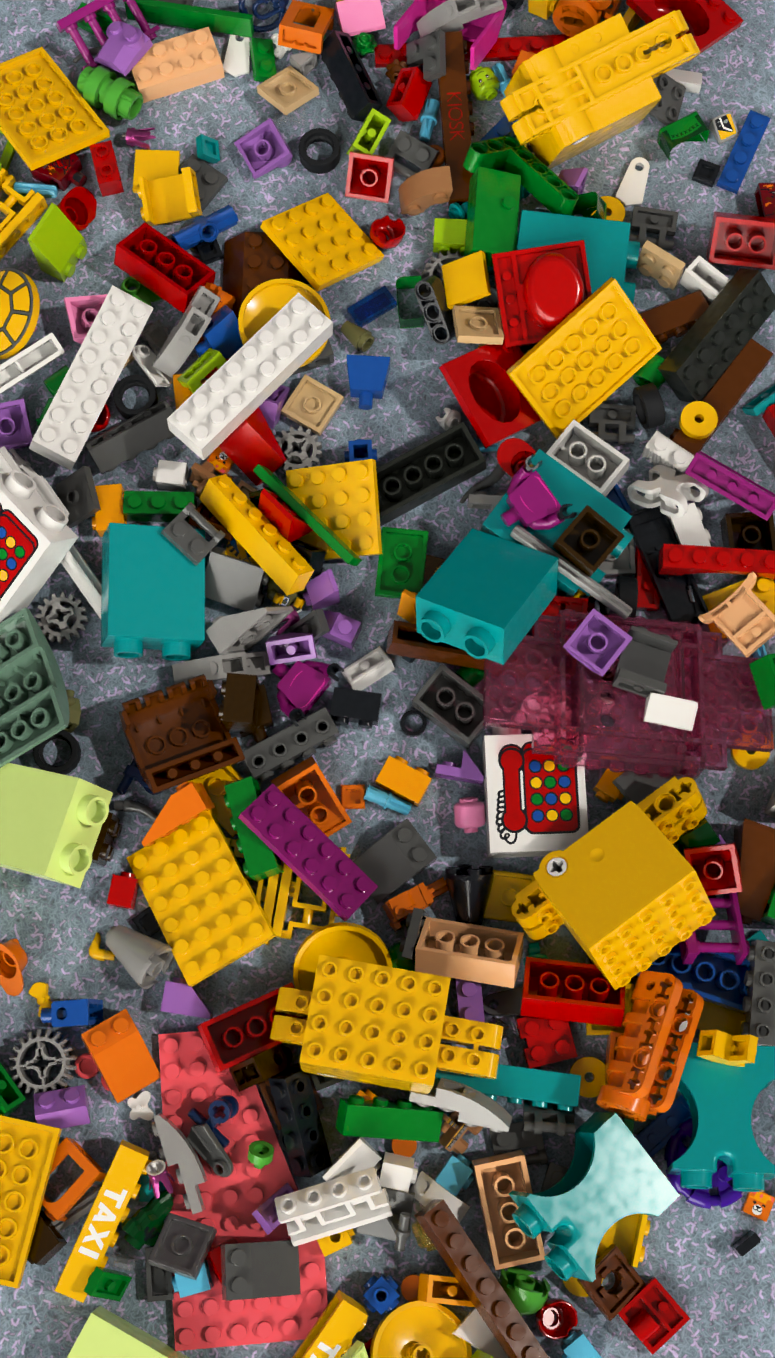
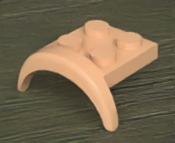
(743, 618)

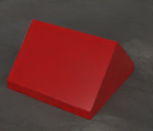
(369, 177)
(282, 516)
(716, 867)

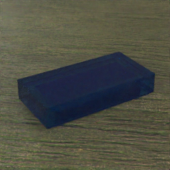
(372, 306)

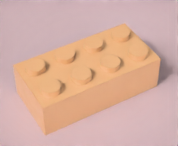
(178, 65)
(469, 952)
(495, 1180)

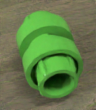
(113, 94)

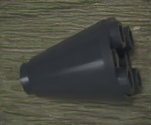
(469, 891)

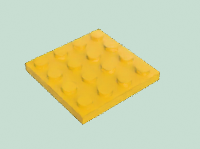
(322, 241)
(345, 501)

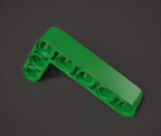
(535, 176)

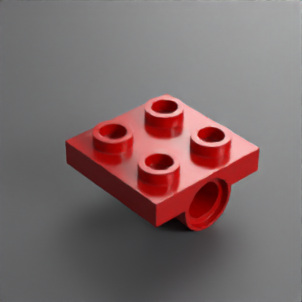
(653, 1315)

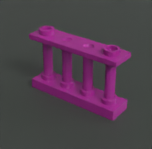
(88, 14)
(732, 485)
(740, 946)

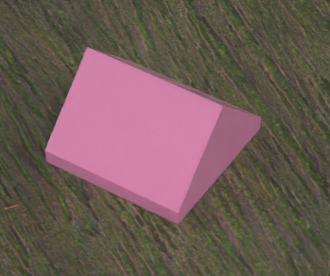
(359, 16)
(82, 313)

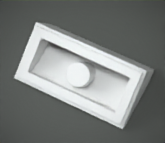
(690, 80)
(368, 669)
(670, 711)

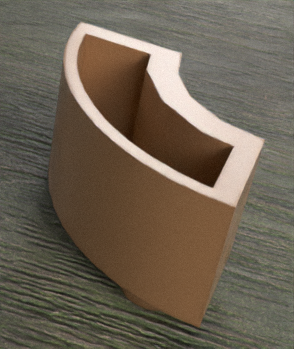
(425, 189)

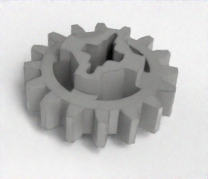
(300, 441)
(70, 615)

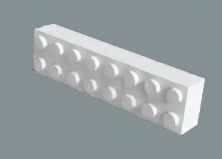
(250, 376)
(91, 378)

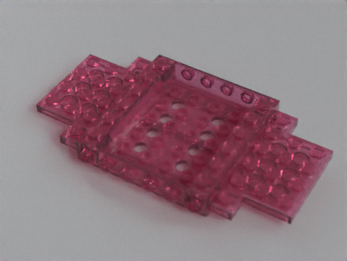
(562, 704)

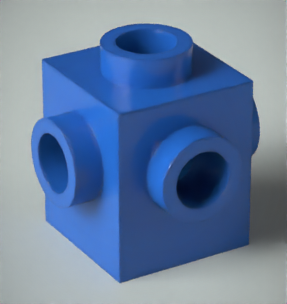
(360, 450)
(378, 1284)

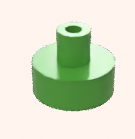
(260, 1153)

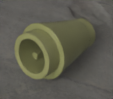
(358, 336)

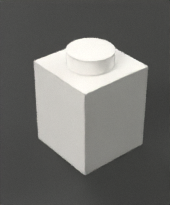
(171, 475)
(397, 1172)

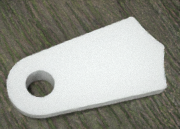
(237, 56)
(634, 183)
(145, 361)

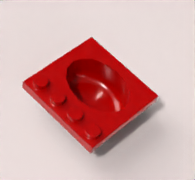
(706, 19)
(539, 289)
(488, 393)

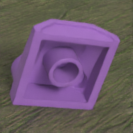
(123, 47)
(264, 149)
(15, 425)
(597, 643)

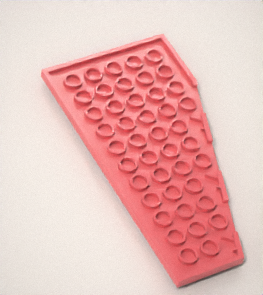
(229, 1201)

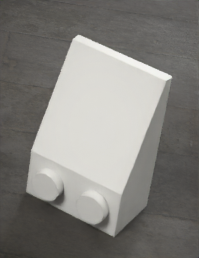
(354, 1159)

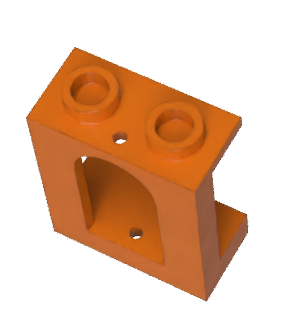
(302, 36)
(92, 1173)

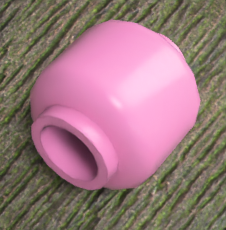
(469, 814)

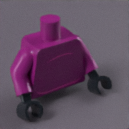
(533, 501)
(303, 686)

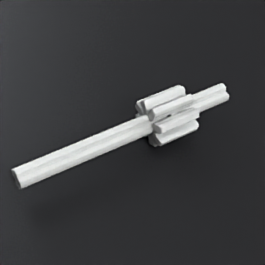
(73, 560)

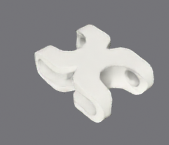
(667, 491)

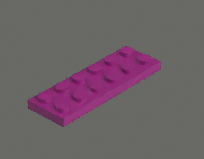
(308, 852)

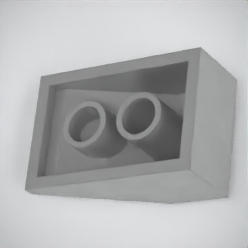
(245, 629)

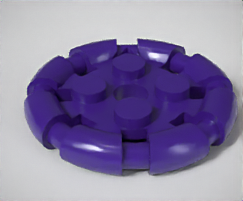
(699, 1197)

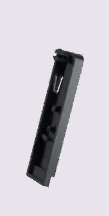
(650, 532)

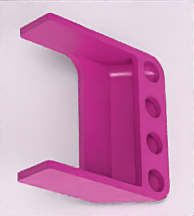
(481, 32)

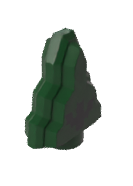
(148, 1221)

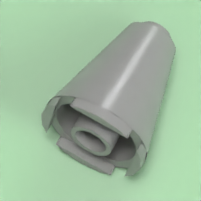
(139, 954)

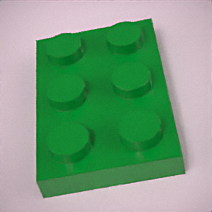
(401, 562)

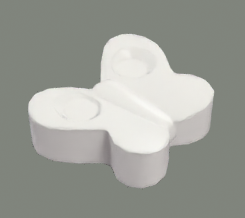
(279, 51)
(140, 1107)

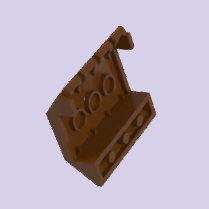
(250, 261)
(178, 734)

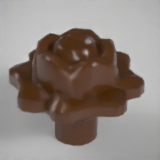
(394, 69)

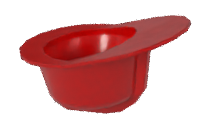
(79, 207)
(513, 454)

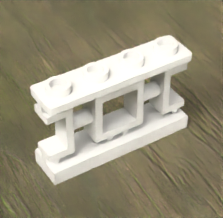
(333, 1206)

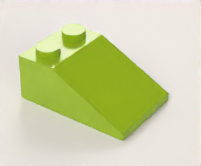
(57, 244)

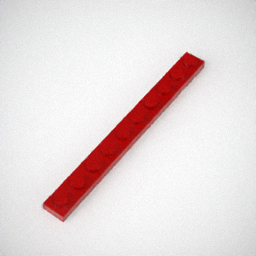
(503, 50)

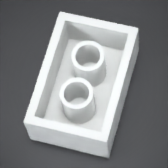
(589, 457)

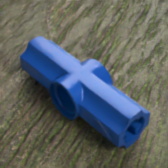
(215, 222)

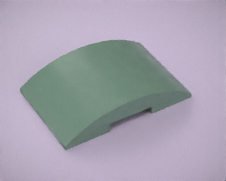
(31, 688)

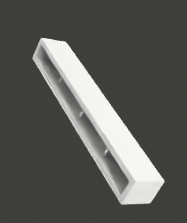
(29, 361)

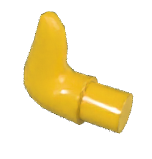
(97, 953)

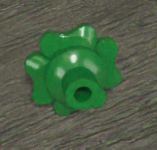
(364, 43)

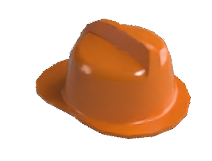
(12, 962)

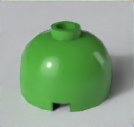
(524, 1291)

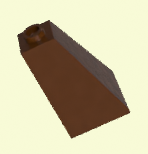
(757, 863)

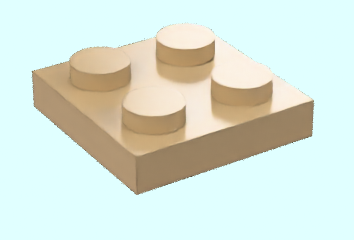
(288, 90)
(660, 265)
(477, 325)
(312, 405)

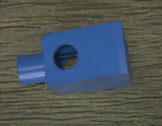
(221, 334)
(367, 378)
(73, 1013)

